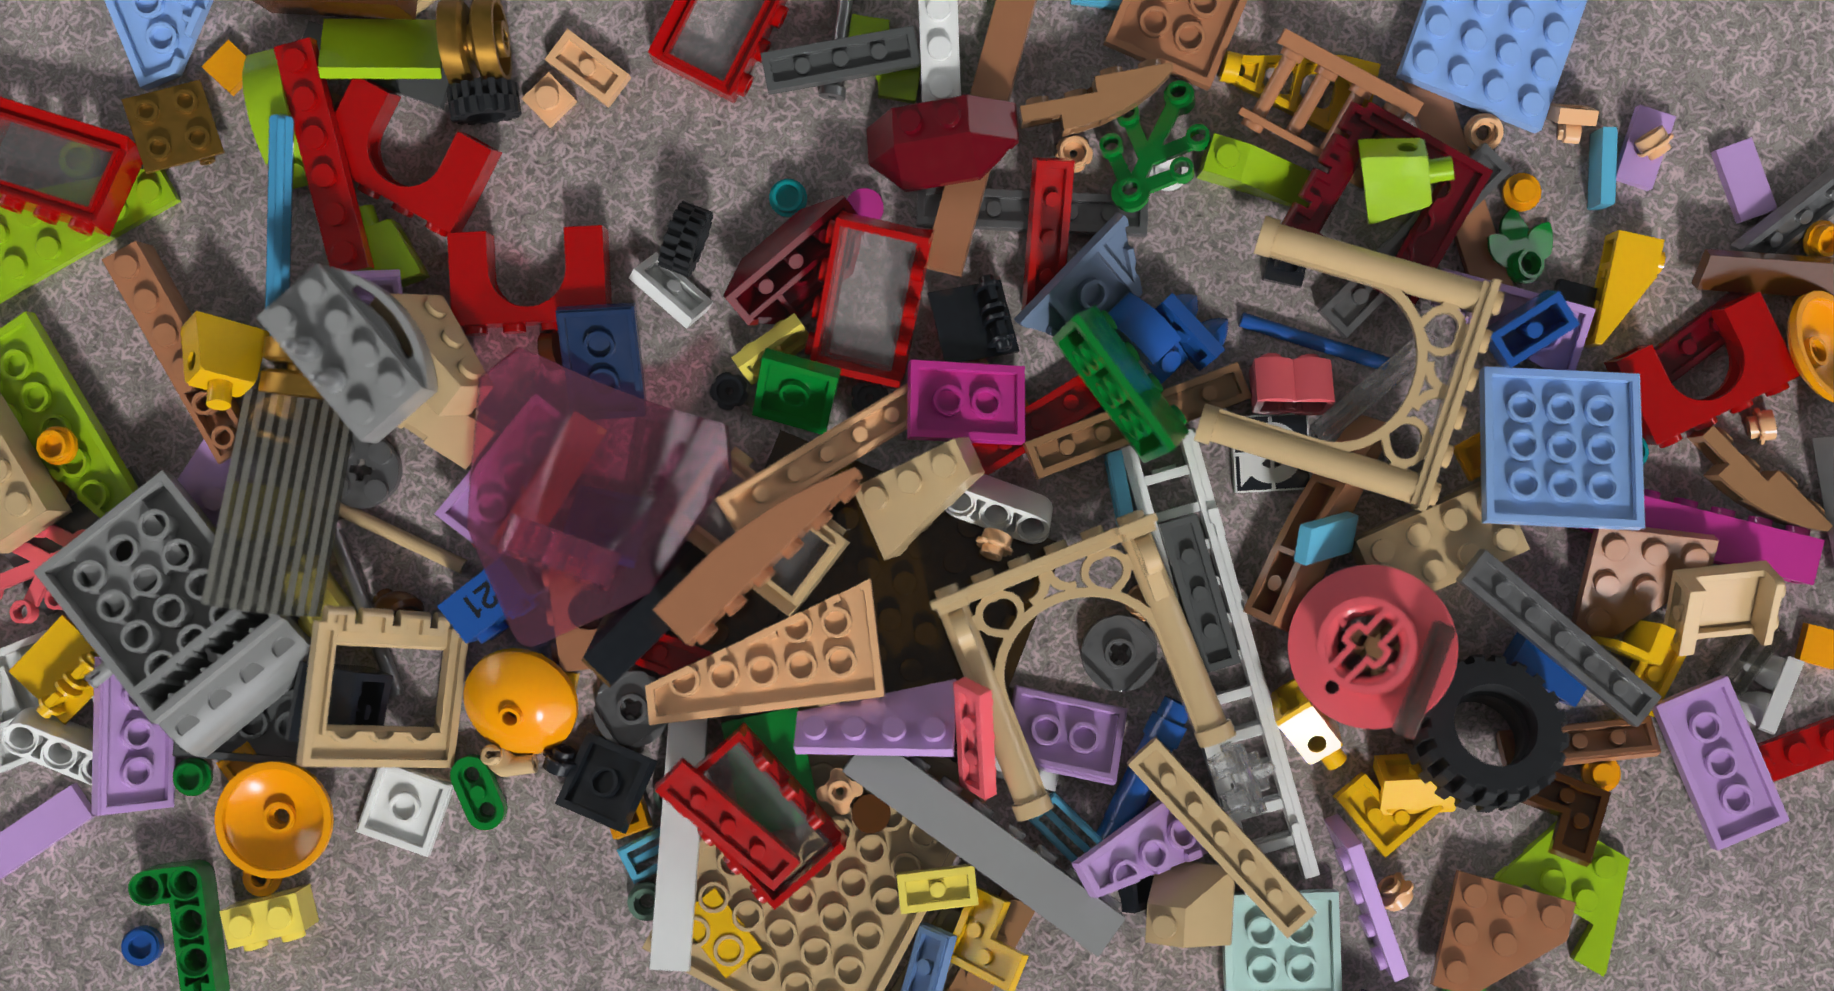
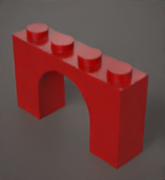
(443, 199)
(480, 303)
(1756, 366)

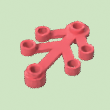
(24, 572)

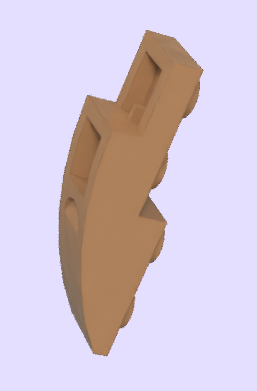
(1112, 96)
(1765, 493)

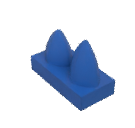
(1199, 340)

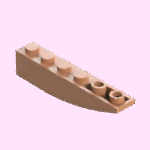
(160, 315)
(748, 557)
(1284, 581)

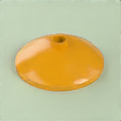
(1812, 341)
(528, 687)
(250, 824)

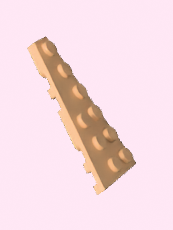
(799, 662)

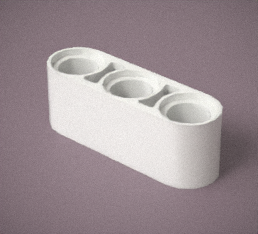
(1015, 514)
(45, 746)

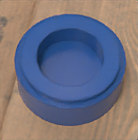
(142, 945)

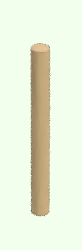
(402, 538)

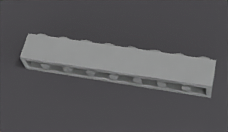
(989, 846)

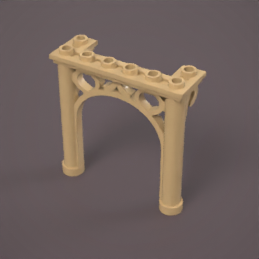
(1394, 278)
(1161, 613)

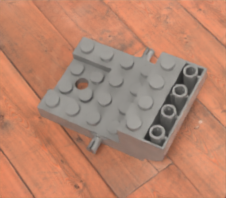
(181, 661)

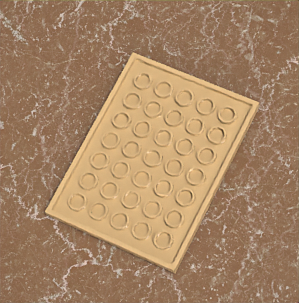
(842, 923)

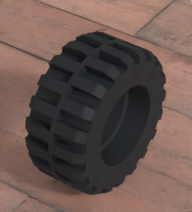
(1528, 712)

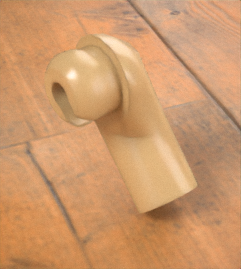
(506, 763)

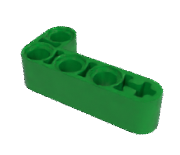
(186, 933)

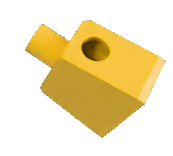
(221, 357)
(1306, 727)

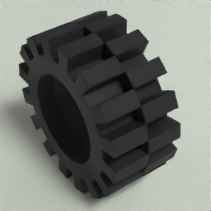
(483, 101)
(685, 238)

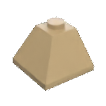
(1191, 906)

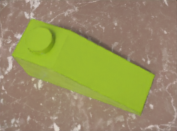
(1252, 171)

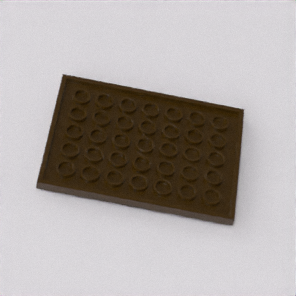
(909, 632)

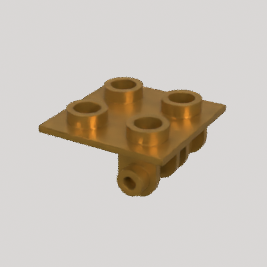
(173, 127)

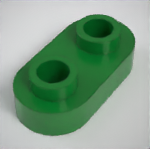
(476, 792)

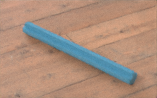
(279, 206)

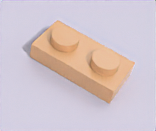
(588, 68)

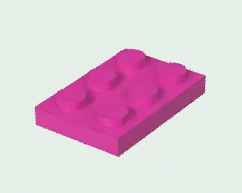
(966, 401)

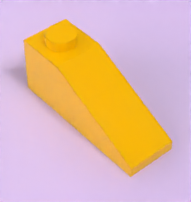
(1624, 274)

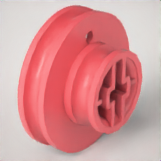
(1329, 607)

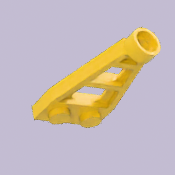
(1254, 73)

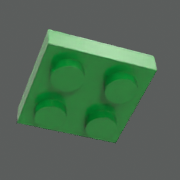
(795, 391)

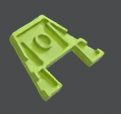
(1593, 888)

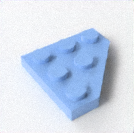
(158, 35)

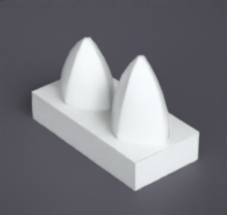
(1764, 708)

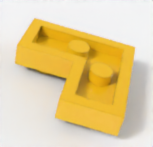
(1386, 833)
(977, 945)

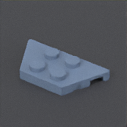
(1095, 276)

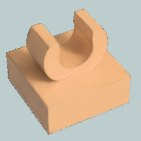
(1570, 119)

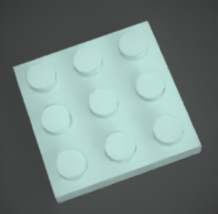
(1269, 961)

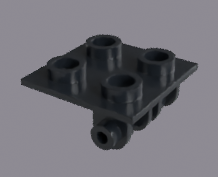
(973, 321)

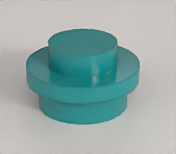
(787, 197)

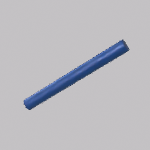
(1312, 341)

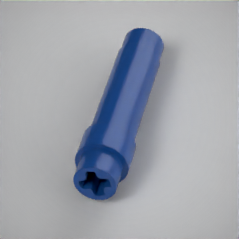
(1132, 792)

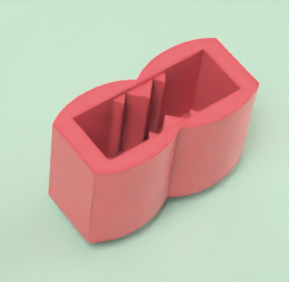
(1291, 385)

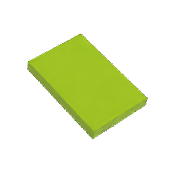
(379, 49)

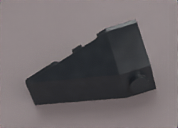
(636, 628)

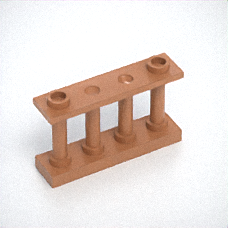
(1327, 70)

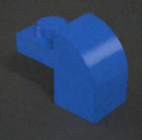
(1149, 335)

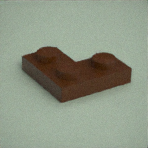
(1579, 814)

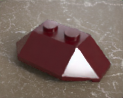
(942, 141)
(785, 267)

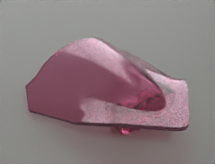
(581, 492)

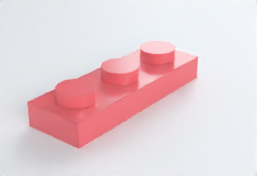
(975, 737)

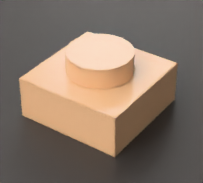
(549, 100)

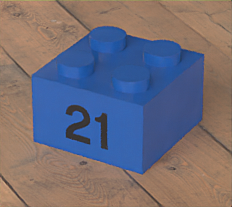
(475, 611)

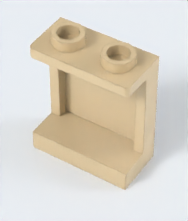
(1723, 603)

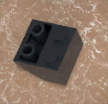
(356, 697)

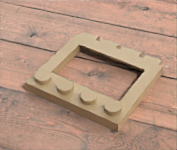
(381, 745)

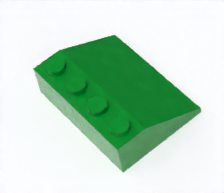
(1121, 384)

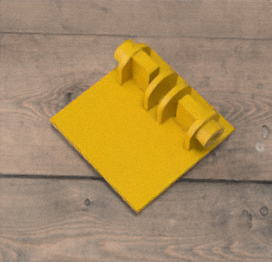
(56, 671)

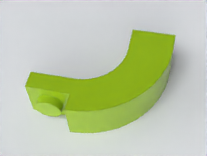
(265, 97)

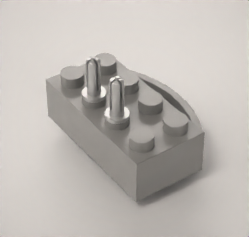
(352, 350)

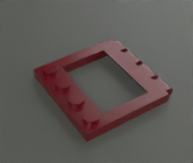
(1435, 225)

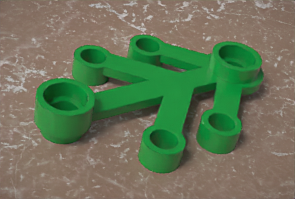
(1154, 150)

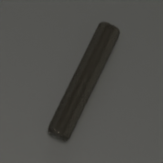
(1423, 679)

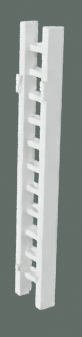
(1256, 687)

